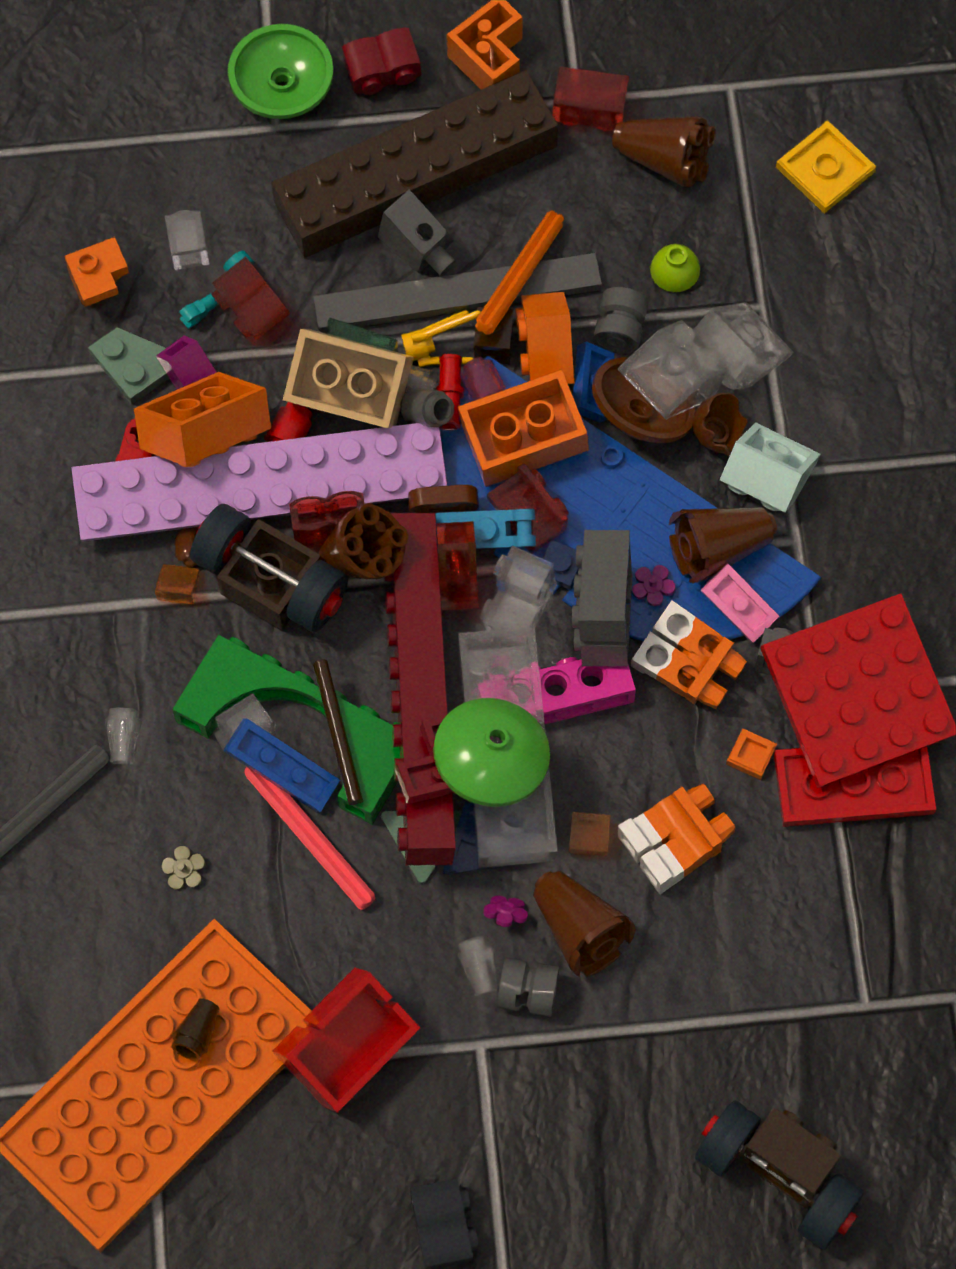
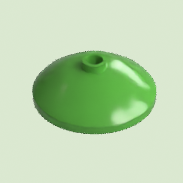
(275, 56)
(486, 770)

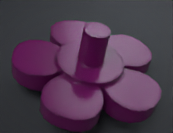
(653, 585)
(505, 911)

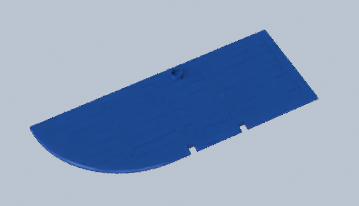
(624, 492)

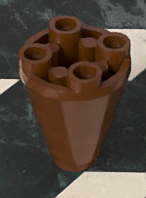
(668, 146)
(366, 543)

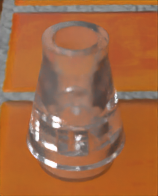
(122, 733)
(479, 964)

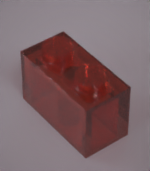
(590, 98)
(457, 565)

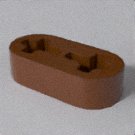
(443, 499)

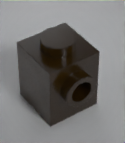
(498, 343)

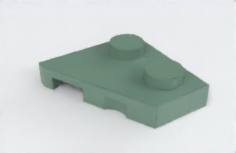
(129, 363)

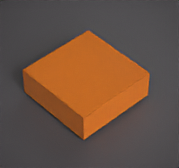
(751, 754)

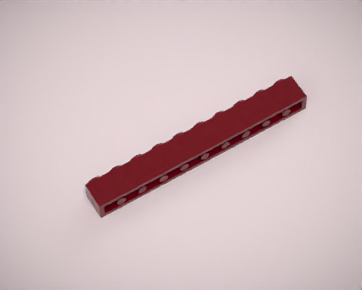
(420, 685)

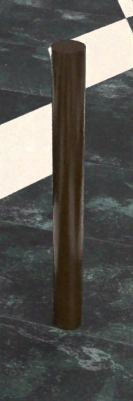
(338, 732)

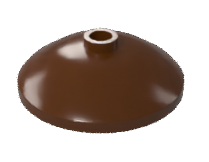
(631, 411)

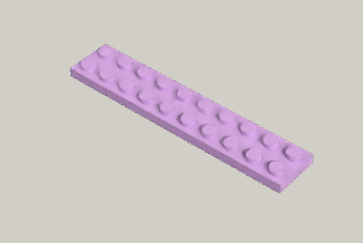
(255, 479)

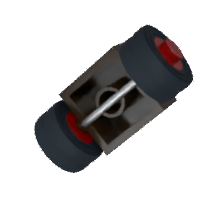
(267, 570)
(789, 1161)

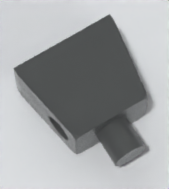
(415, 235)

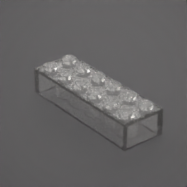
(507, 668)

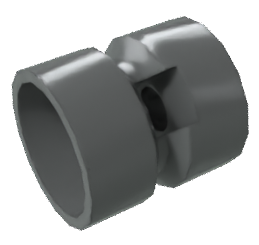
(621, 321)
(528, 987)

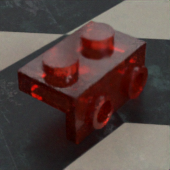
(528, 491)

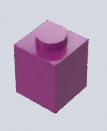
(185, 362)

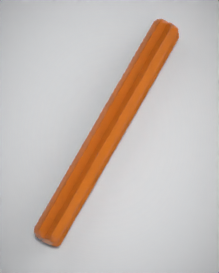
(519, 273)

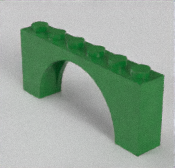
(234, 672)

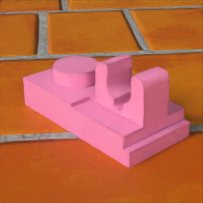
(739, 603)

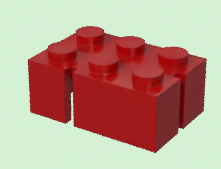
(346, 1039)

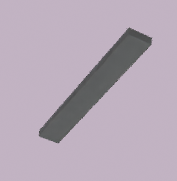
(452, 293)

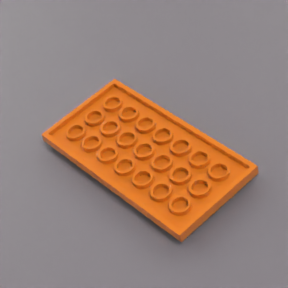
(137, 1111)

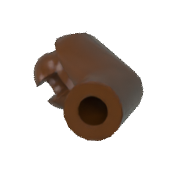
(183, 545)

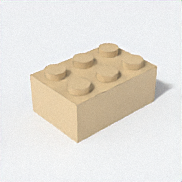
(348, 378)

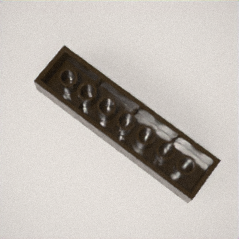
(426, 155)

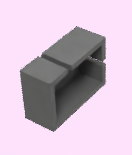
(602, 593)

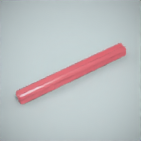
(314, 840)

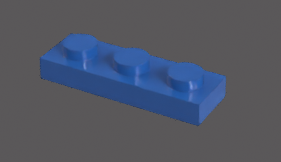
(281, 765)

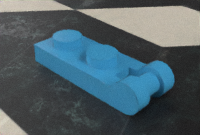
(494, 527)

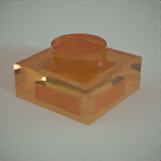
(589, 834)

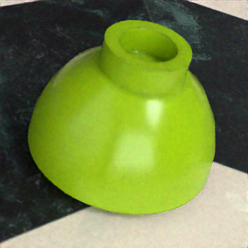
(675, 268)

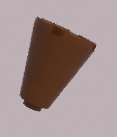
(717, 537)
(582, 923)

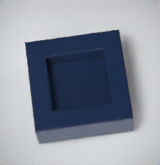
(564, 563)

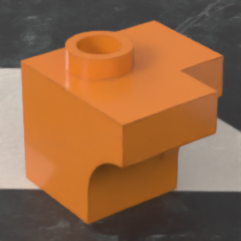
(96, 271)

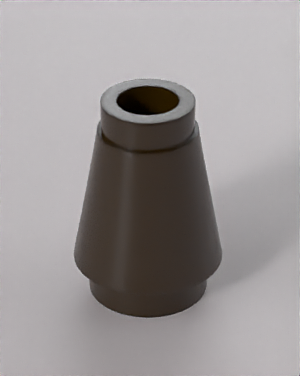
(196, 1030)

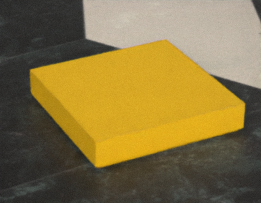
(826, 166)

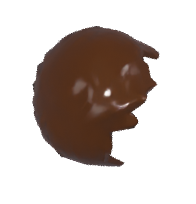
(719, 423)

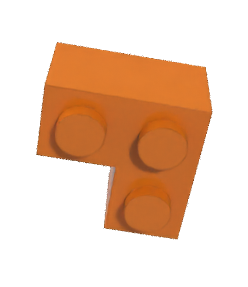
(483, 43)
(547, 331)

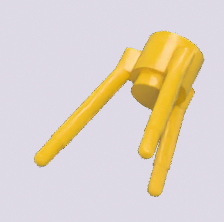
(420, 342)

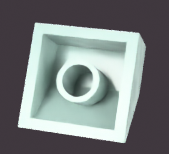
(769, 467)

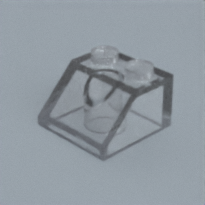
(742, 343)
(674, 370)

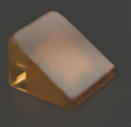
(177, 584)

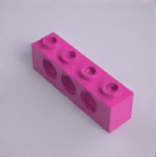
(579, 699)

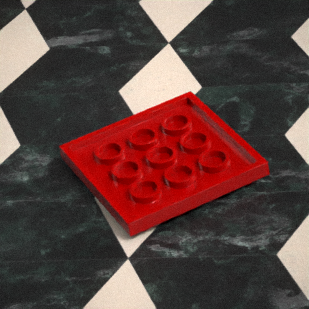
(859, 690)

